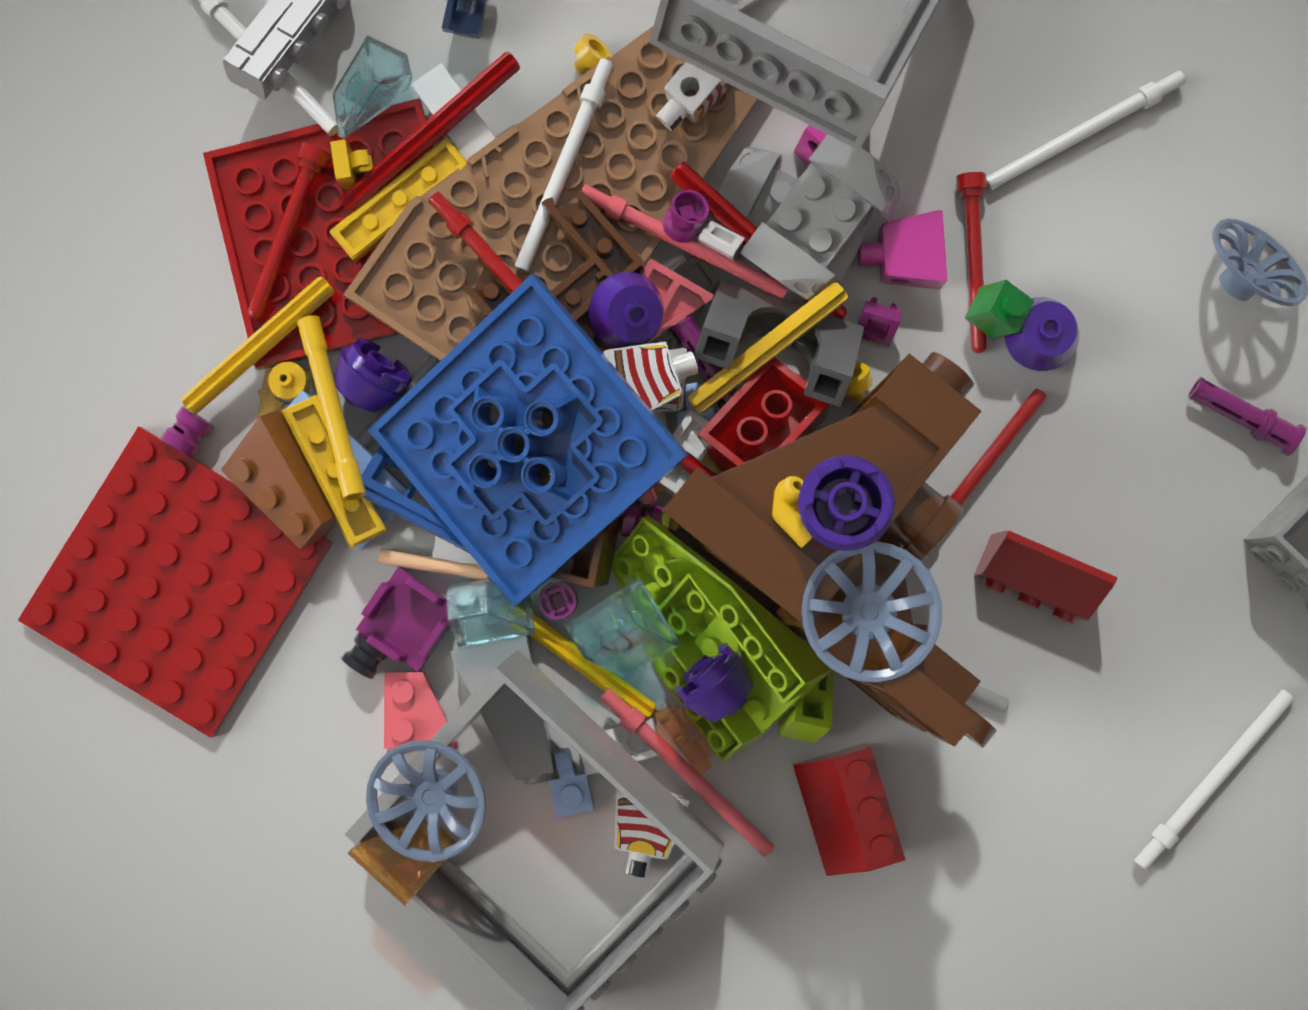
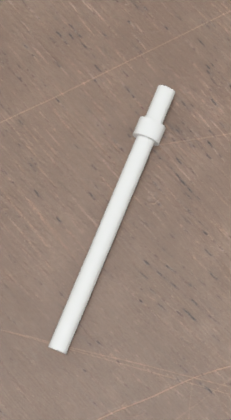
(219, 11)
(1145, 97)
(591, 99)
(1166, 835)

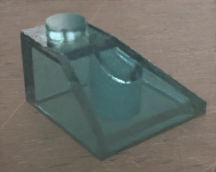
(369, 85)
(483, 614)

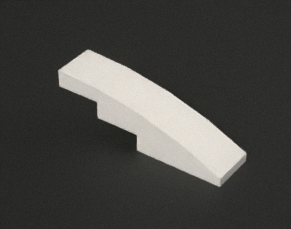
(435, 91)

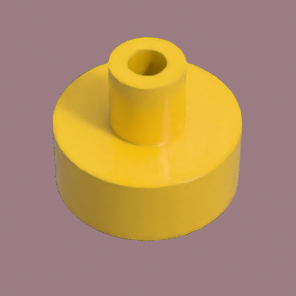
(589, 52)
(296, 380)
(860, 382)

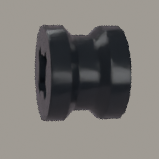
(363, 657)

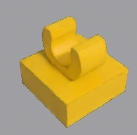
(349, 163)

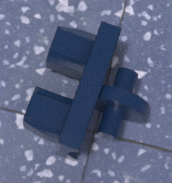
(464, 17)

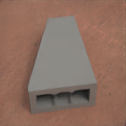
(513, 724)

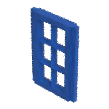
(402, 504)

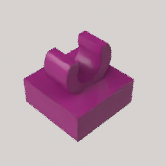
(879, 322)

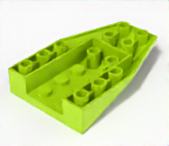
(713, 610)

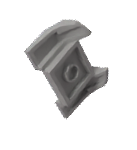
(760, 188)
(822, 216)

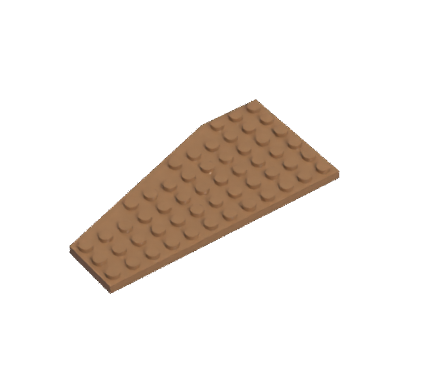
(421, 268)

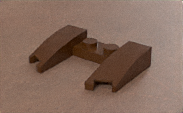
(595, 240)

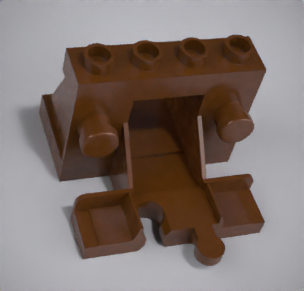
(906, 433)

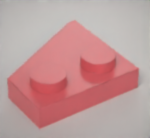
(678, 294)
(410, 709)

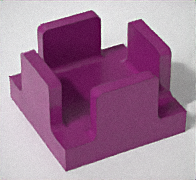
(405, 619)

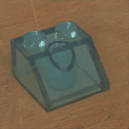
(623, 631)

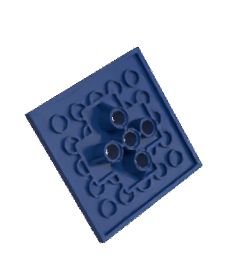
(599, 450)

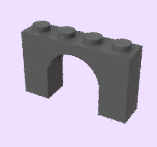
(749, 313)

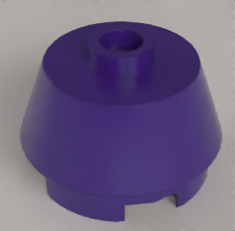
(626, 310)
(1046, 336)
(369, 377)
(846, 503)
(716, 685)

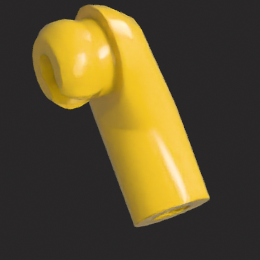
(786, 509)

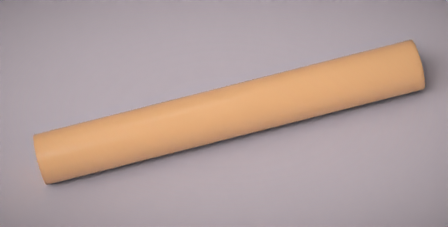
(430, 564)

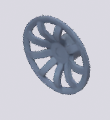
(1247, 275)
(872, 612)
(428, 797)

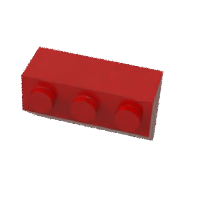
(762, 417)
(1043, 576)
(849, 811)

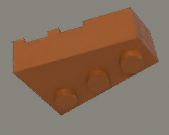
(279, 481)

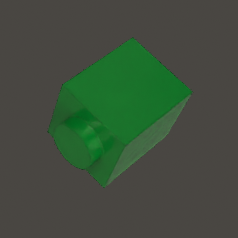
(999, 309)

